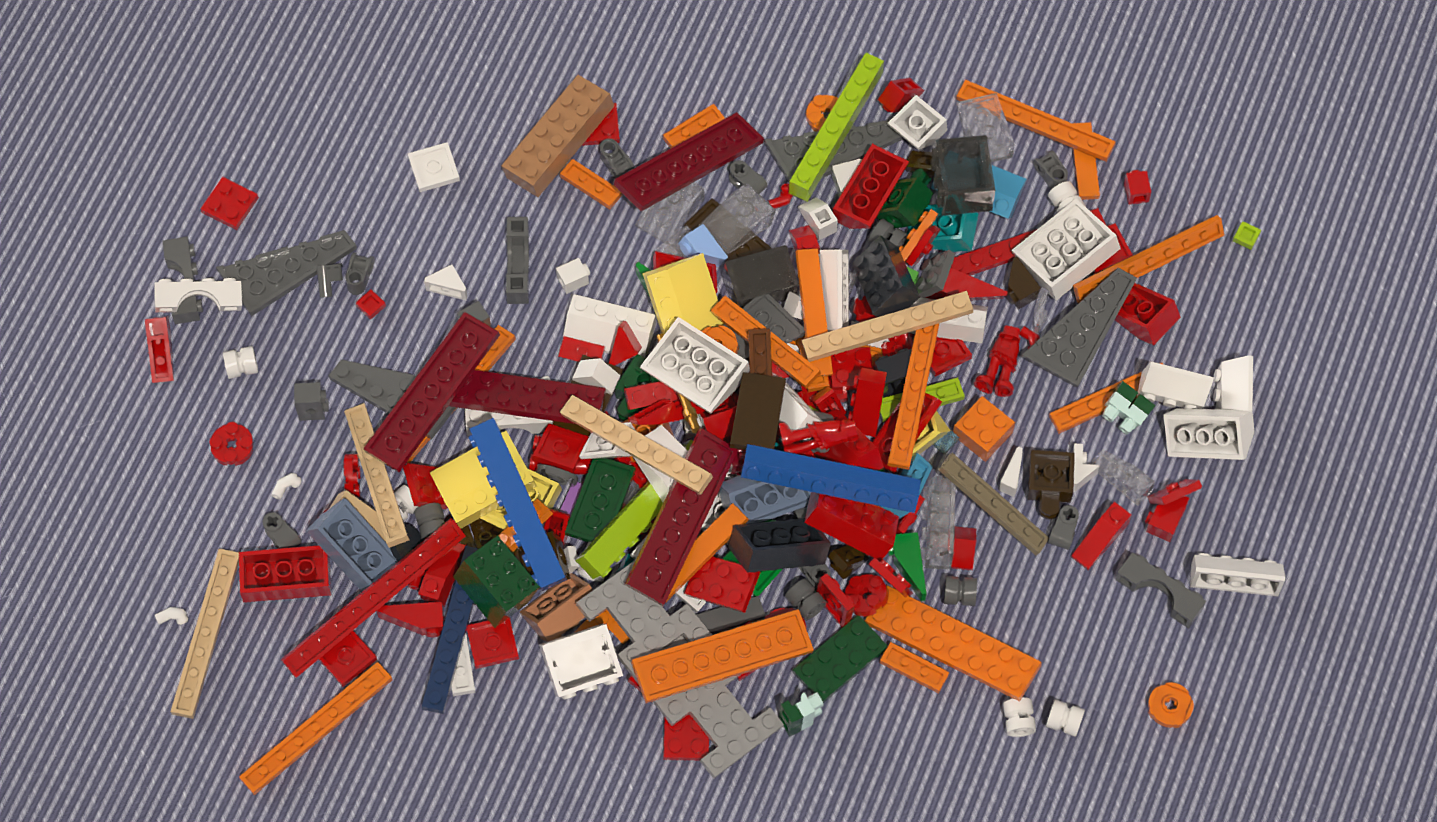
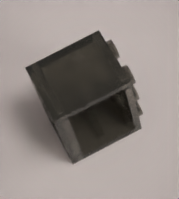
(963, 175)
(759, 275)

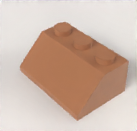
(557, 609)

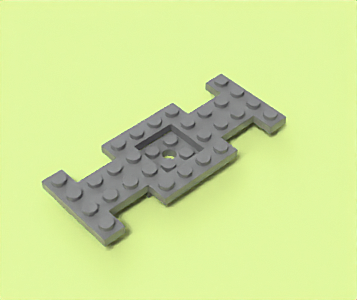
(709, 705)

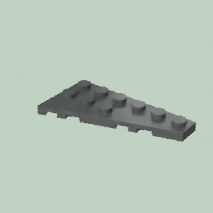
(791, 150)
(284, 269)
(773, 317)
(1077, 337)
(379, 387)

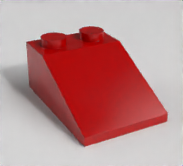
(1147, 314)
(721, 420)

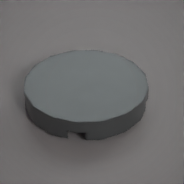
(557, 475)

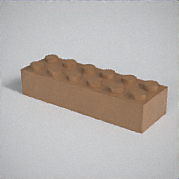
(558, 135)

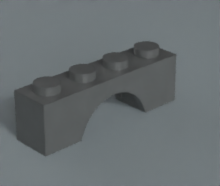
(178, 256)
(517, 260)
(1138, 573)

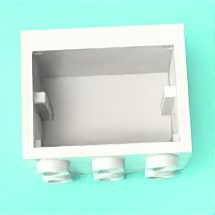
(581, 661)

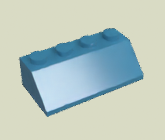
(1007, 193)

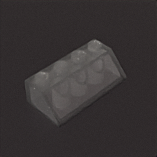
(939, 523)

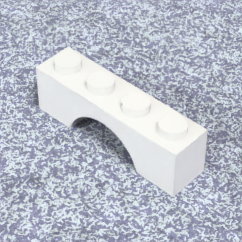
(224, 293)
(504, 421)

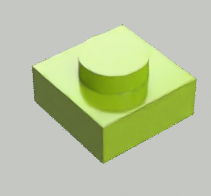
(1247, 235)

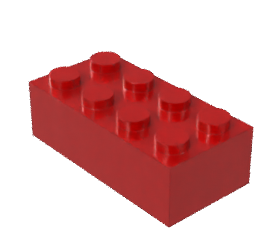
(853, 523)
(284, 574)

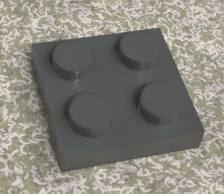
(935, 274)

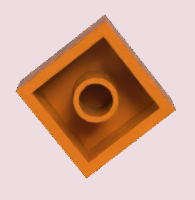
(984, 428)

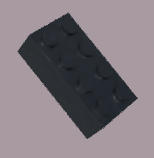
(885, 278)
(778, 545)

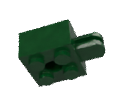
(907, 200)
(632, 377)

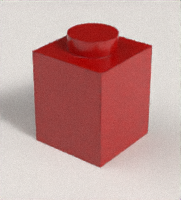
(1137, 187)

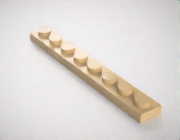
(887, 326)
(636, 444)
(377, 478)
(205, 634)

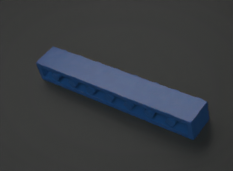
(831, 478)
(518, 504)

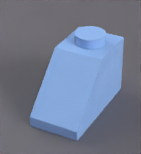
(703, 242)

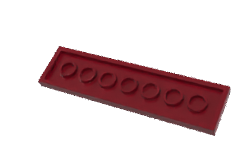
(688, 161)
(431, 392)
(523, 395)
(679, 521)

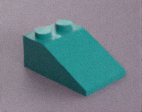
(956, 230)

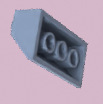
(761, 499)
(352, 544)

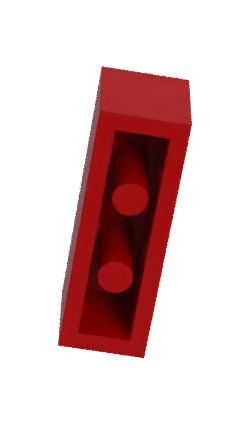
(867, 400)

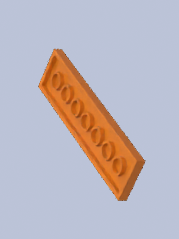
(955, 644)
(722, 656)

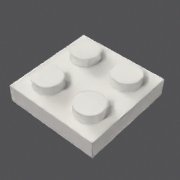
(433, 167)

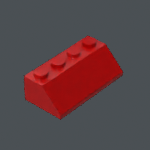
(869, 188)
(856, 452)

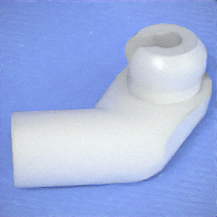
(290, 479)
(172, 613)

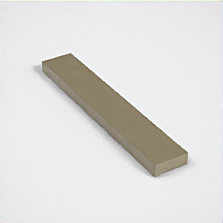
(993, 504)

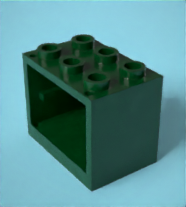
(496, 581)

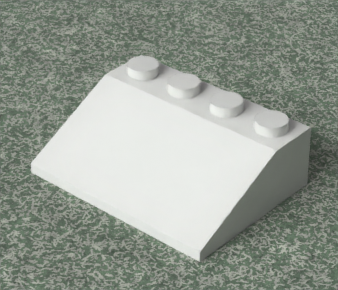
(1067, 249)
(695, 366)

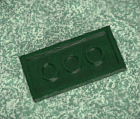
(600, 498)
(840, 658)

